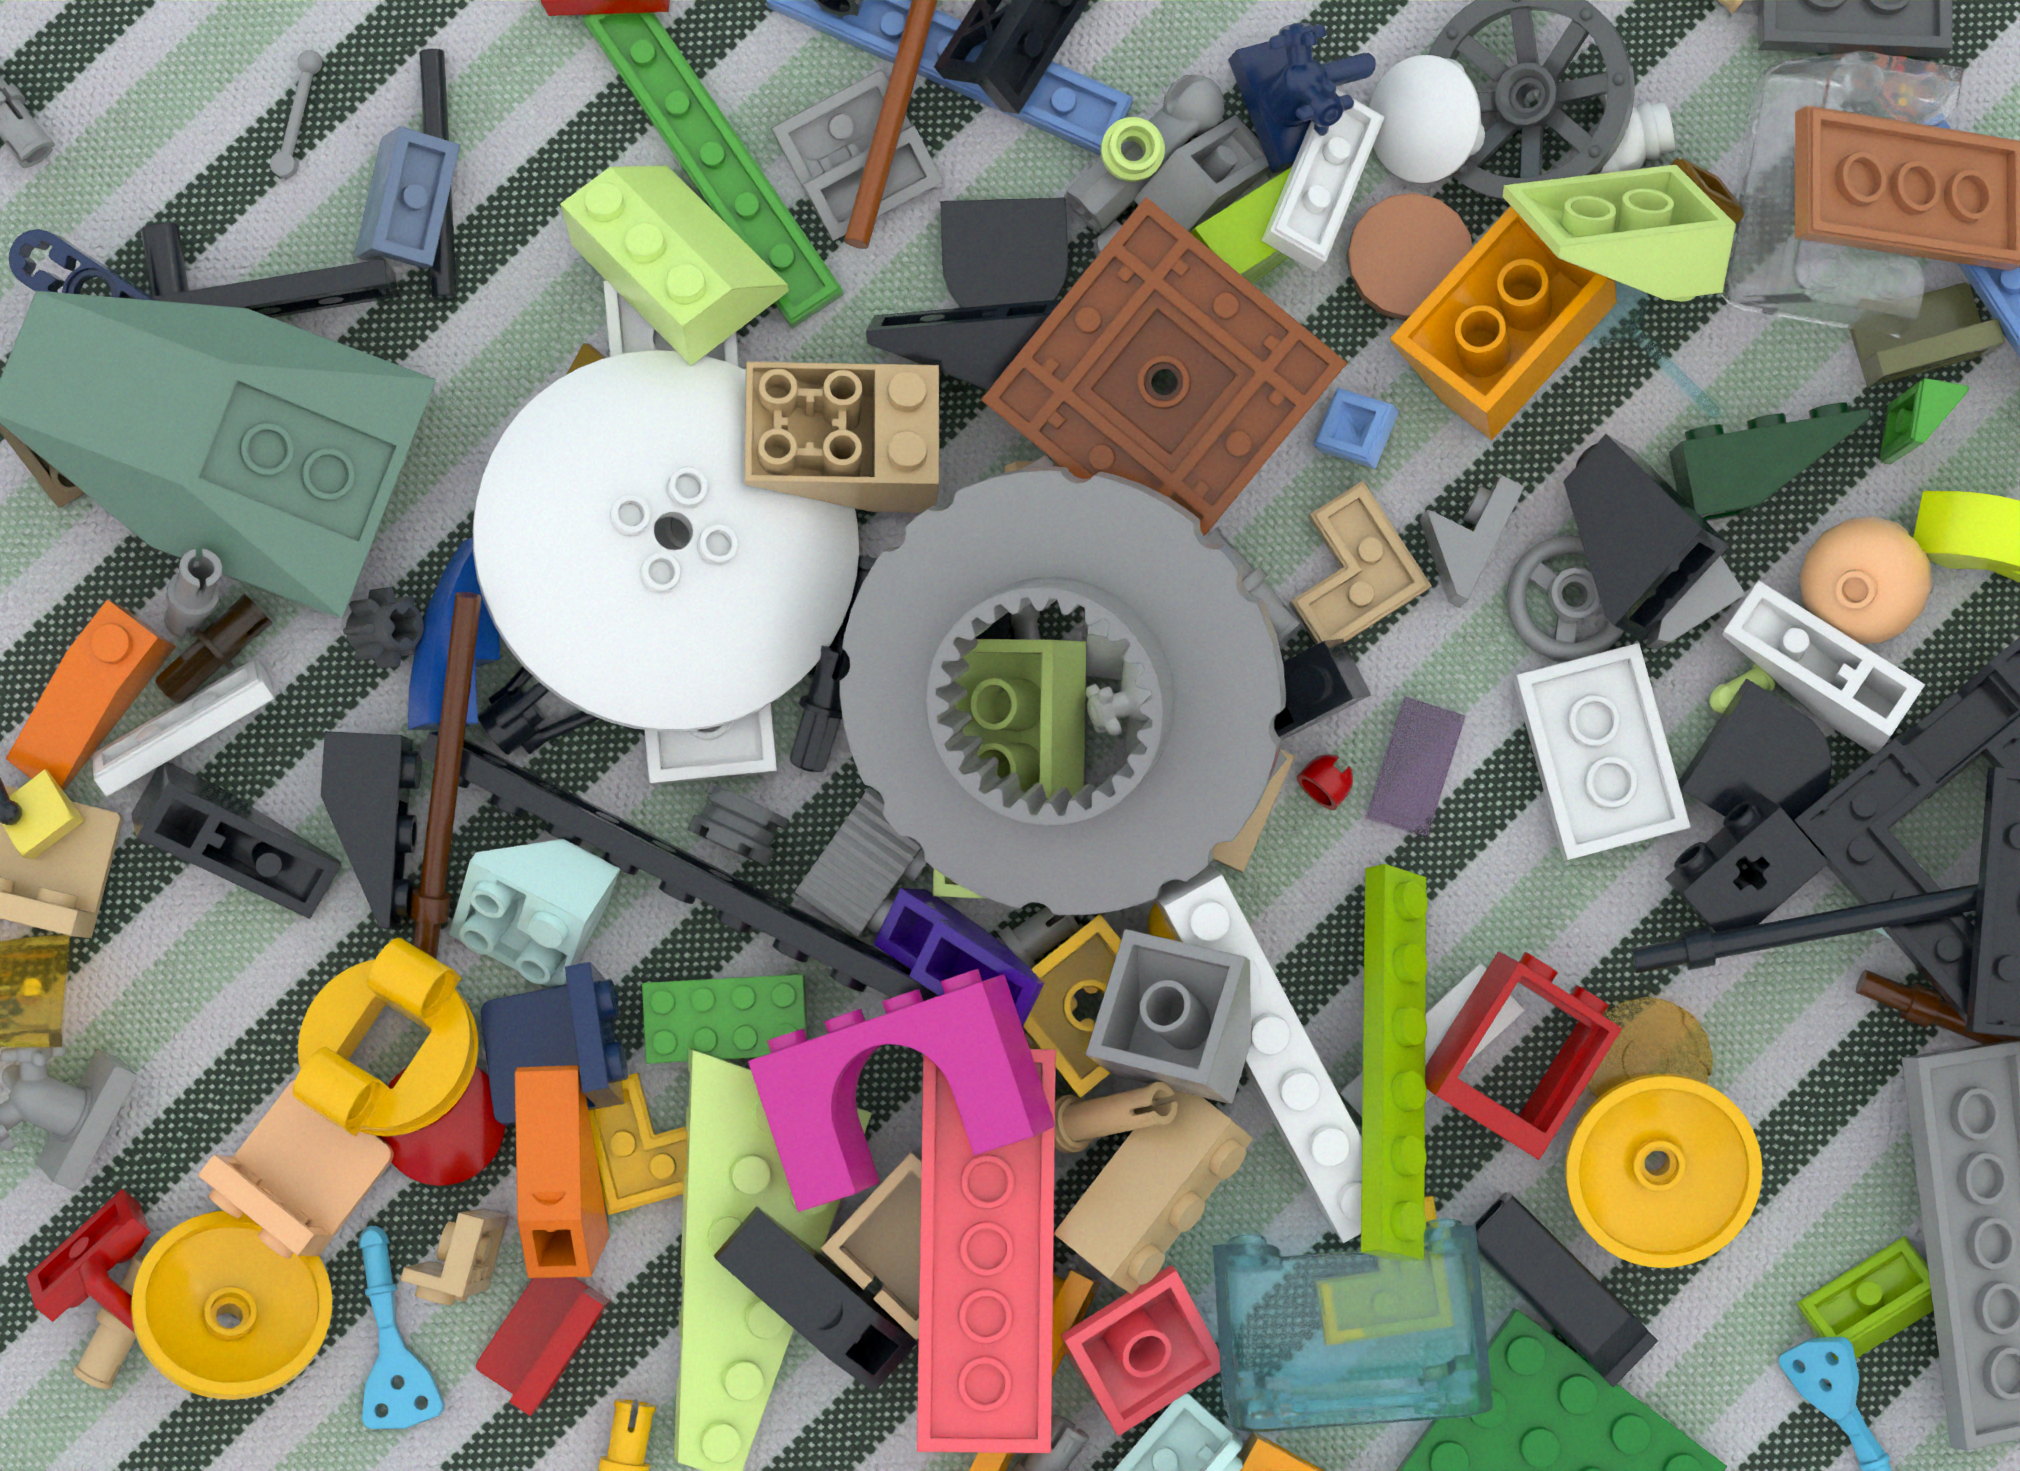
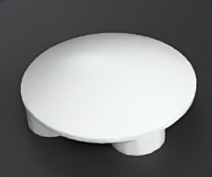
(1428, 118)

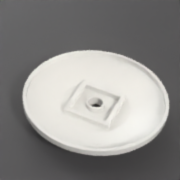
(610, 611)

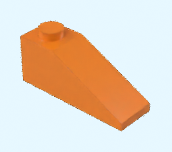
(89, 693)

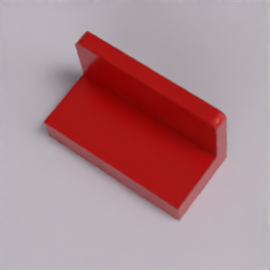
(541, 1338)

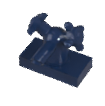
(1290, 89)

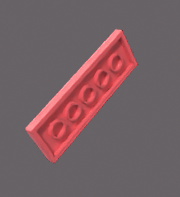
(984, 1281)

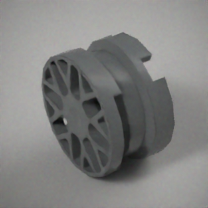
(738, 824)

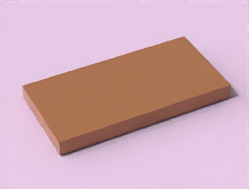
(1907, 188)

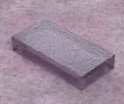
(1415, 767)

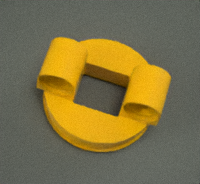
(343, 1014)

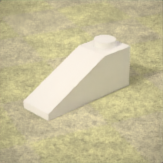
(1823, 667)

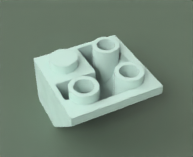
(533, 906)

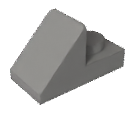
(1463, 552)

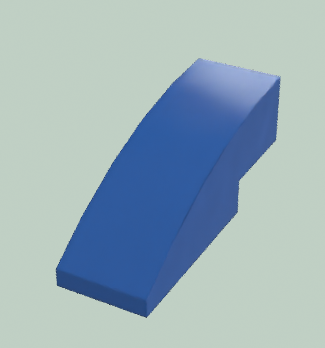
(431, 652)

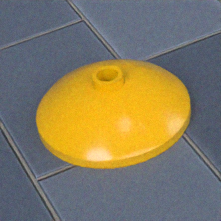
(1688, 1203)
(219, 1268)

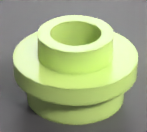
(1146, 136)

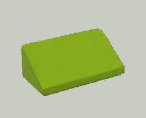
(1872, 1298)

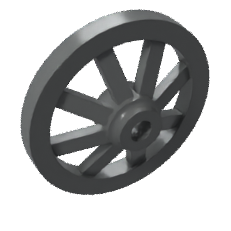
(1527, 75)

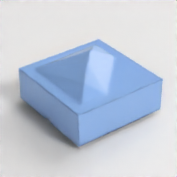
(1356, 428)

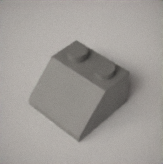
(1175, 1016)

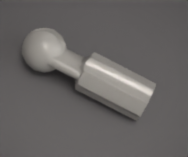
(1189, 109)

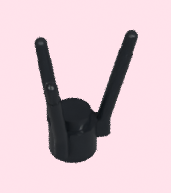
(514, 717)

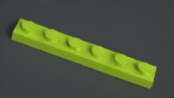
(1394, 1064)

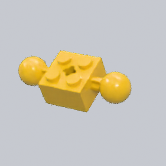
(1077, 964)

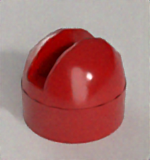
(1325, 782)

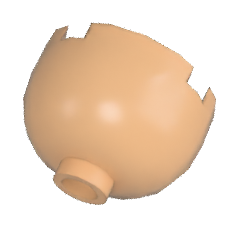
(1866, 579)

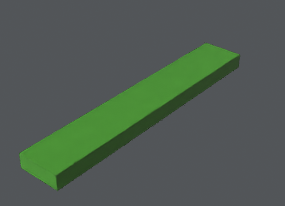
(714, 156)

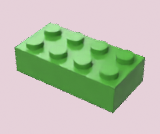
(721, 1016)

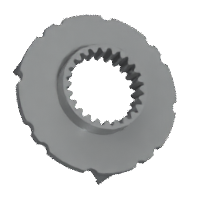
(1162, 589)

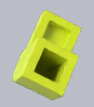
(1970, 531)

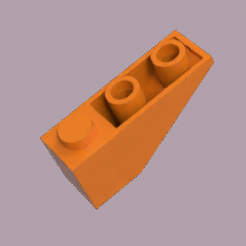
(557, 1175)

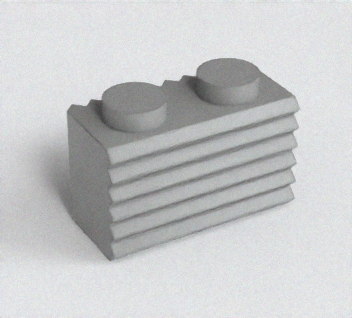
(862, 868)

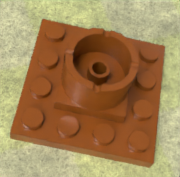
(1151, 307)

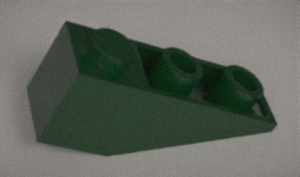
(1741, 469)

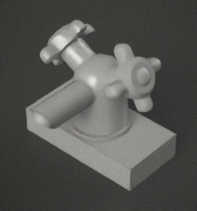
(73, 1114)

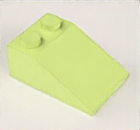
(1633, 227)

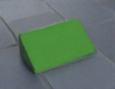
(1917, 415)

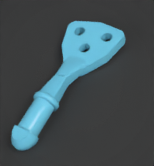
(393, 1355)
(1840, 1399)

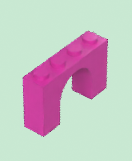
(966, 1032)

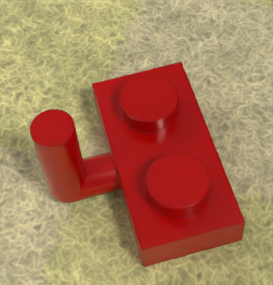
(83, 1262)

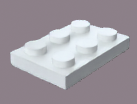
(1601, 752)

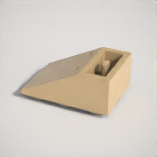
(844, 433)

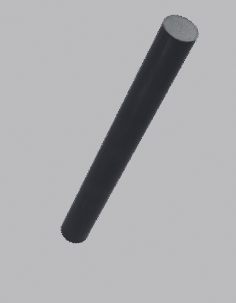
(436, 124)

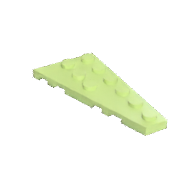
(725, 1331)

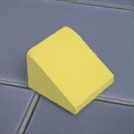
(45, 816)

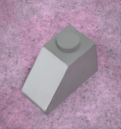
(1207, 174)

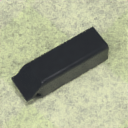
(1561, 1289)

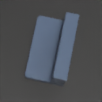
(407, 198)

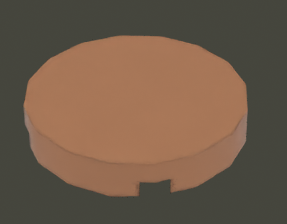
(1405, 252)

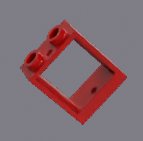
(1563, 1080)

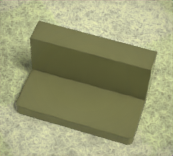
(1942, 336)

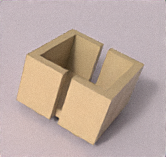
(885, 1243)

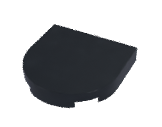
(1004, 250)
(1760, 750)

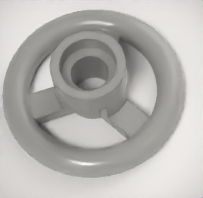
(1532, 568)

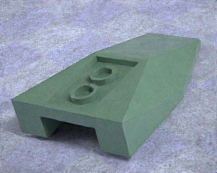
(218, 433)

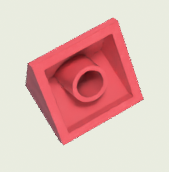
(1143, 1351)

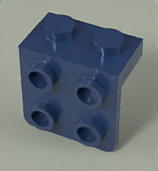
(556, 1029)

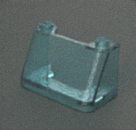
(1351, 1334)

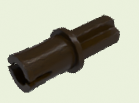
(214, 648)

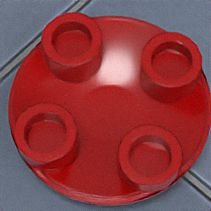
(455, 1144)

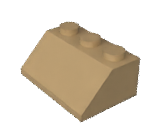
(1154, 1191)

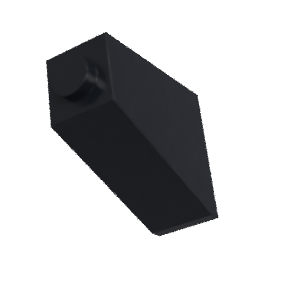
(1637, 535)

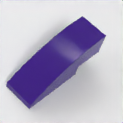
(944, 943)

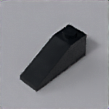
(965, 341)
(232, 840)

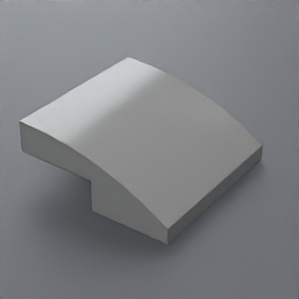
(830, 149)

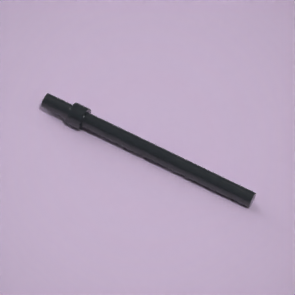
(1701, 948)

